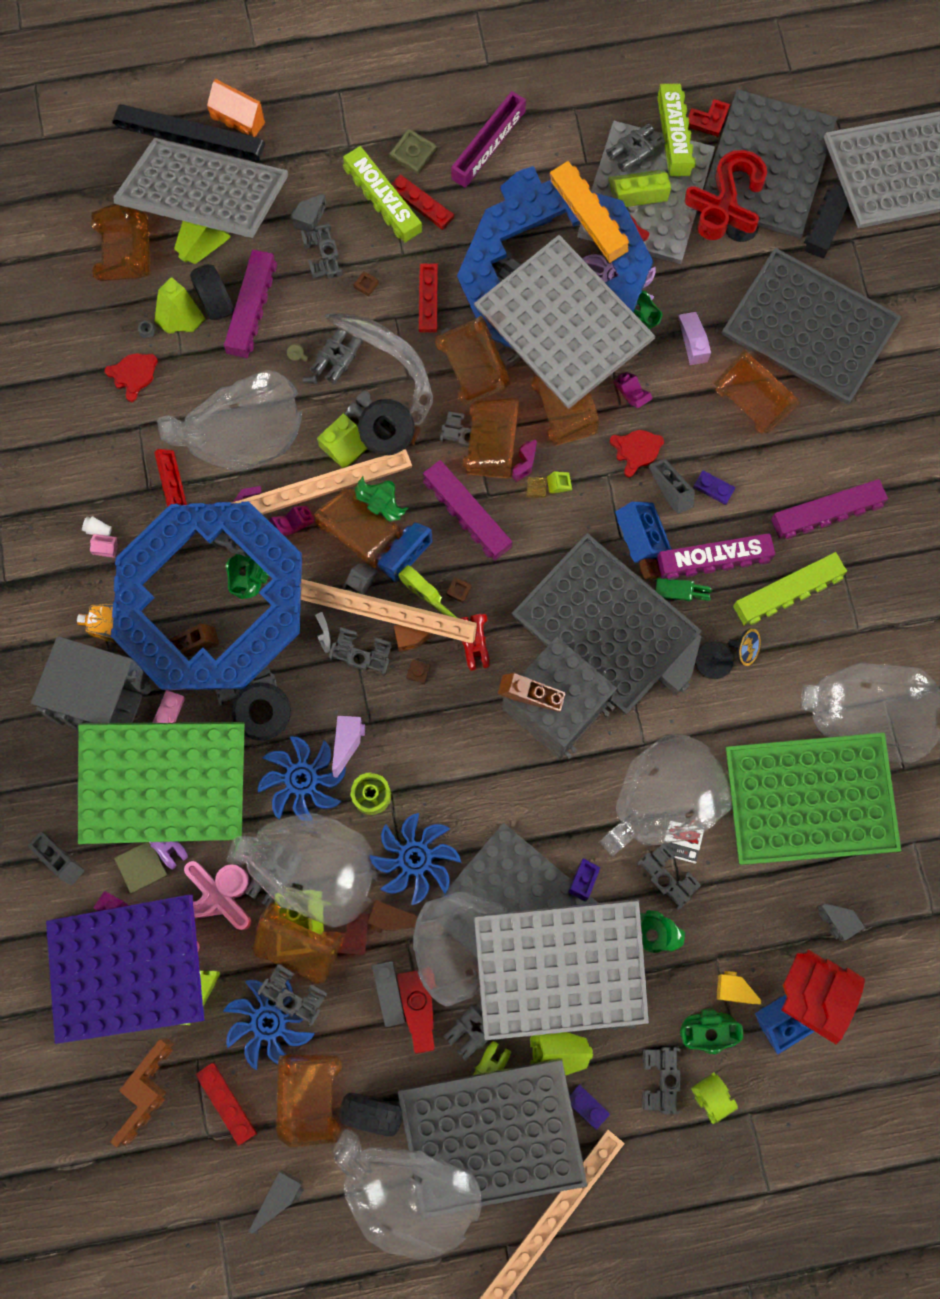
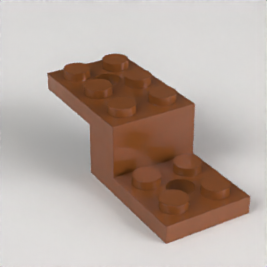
(143, 1092)

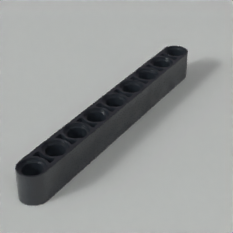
(188, 132)

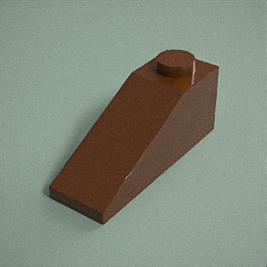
(195, 639)
(390, 918)

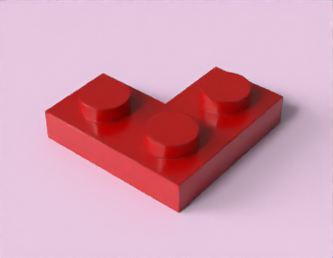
(709, 122)

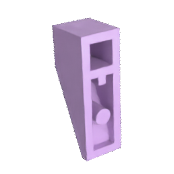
(694, 338)
(347, 740)

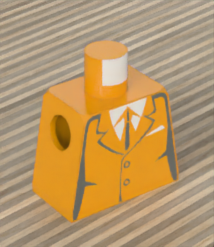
(98, 621)

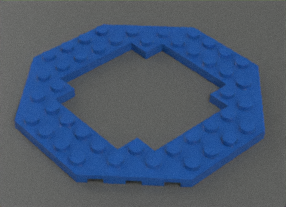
(528, 211)
(256, 646)

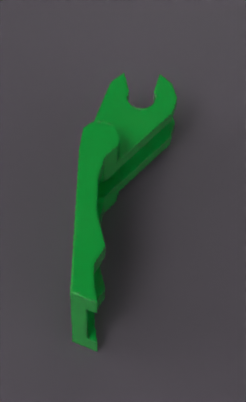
(681, 590)

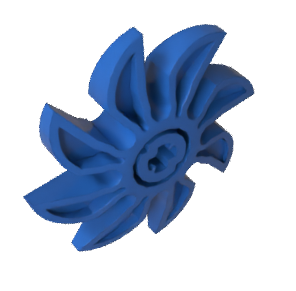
(299, 770)
(426, 855)
(257, 1025)

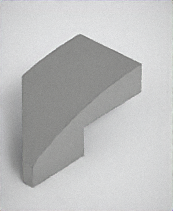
(324, 638)

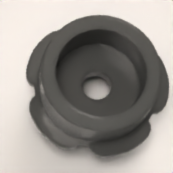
(146, 325)

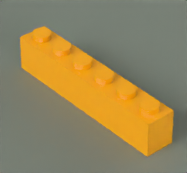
(589, 211)

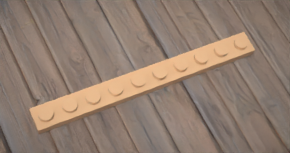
(329, 482)
(388, 611)
(552, 1221)

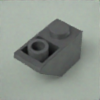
(360, 578)
(843, 921)

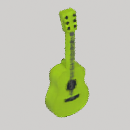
(423, 589)

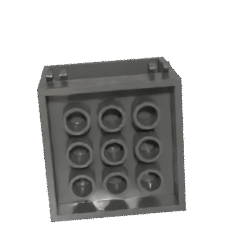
(89, 686)
(584, 700)

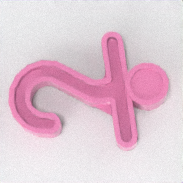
(219, 893)

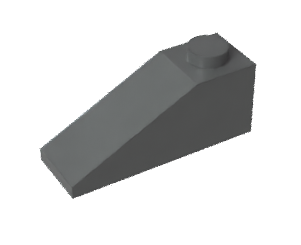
(673, 486)
(681, 670)
(56, 858)
(388, 993)
(282, 1194)

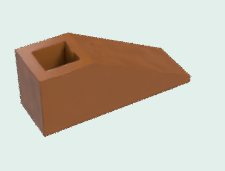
(410, 638)
(531, 692)

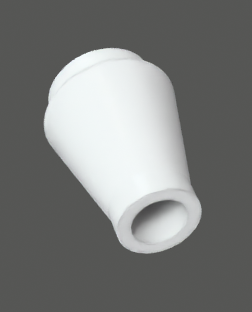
(95, 526)

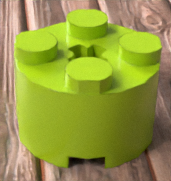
(371, 782)
(714, 1097)

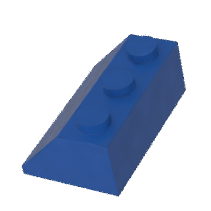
(521, 182)
(642, 530)
(405, 550)
(780, 1027)

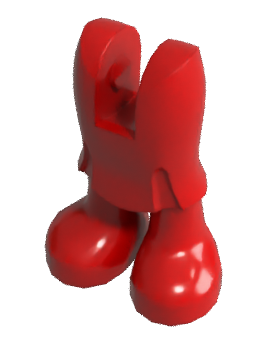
(478, 647)

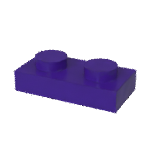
(714, 487)
(584, 880)
(588, 1107)

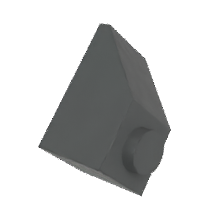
(309, 213)

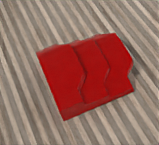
(822, 995)

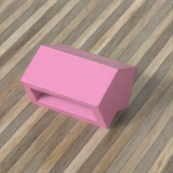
(103, 545)

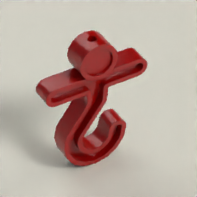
(724, 209)

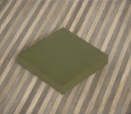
(413, 151)
(140, 867)

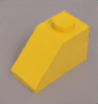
(735, 989)

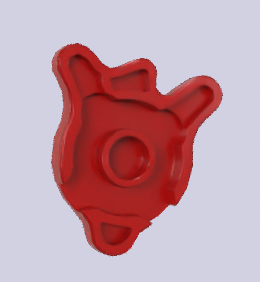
(133, 372)
(637, 448)

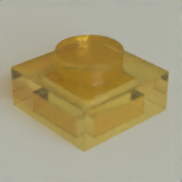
(536, 487)

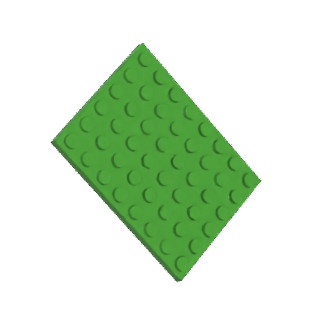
(160, 782)
(812, 799)

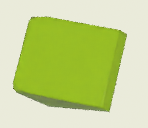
(559, 482)

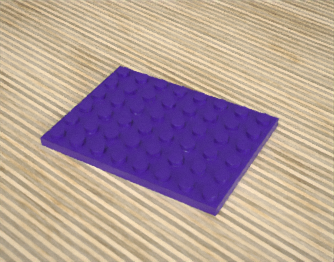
(124, 970)

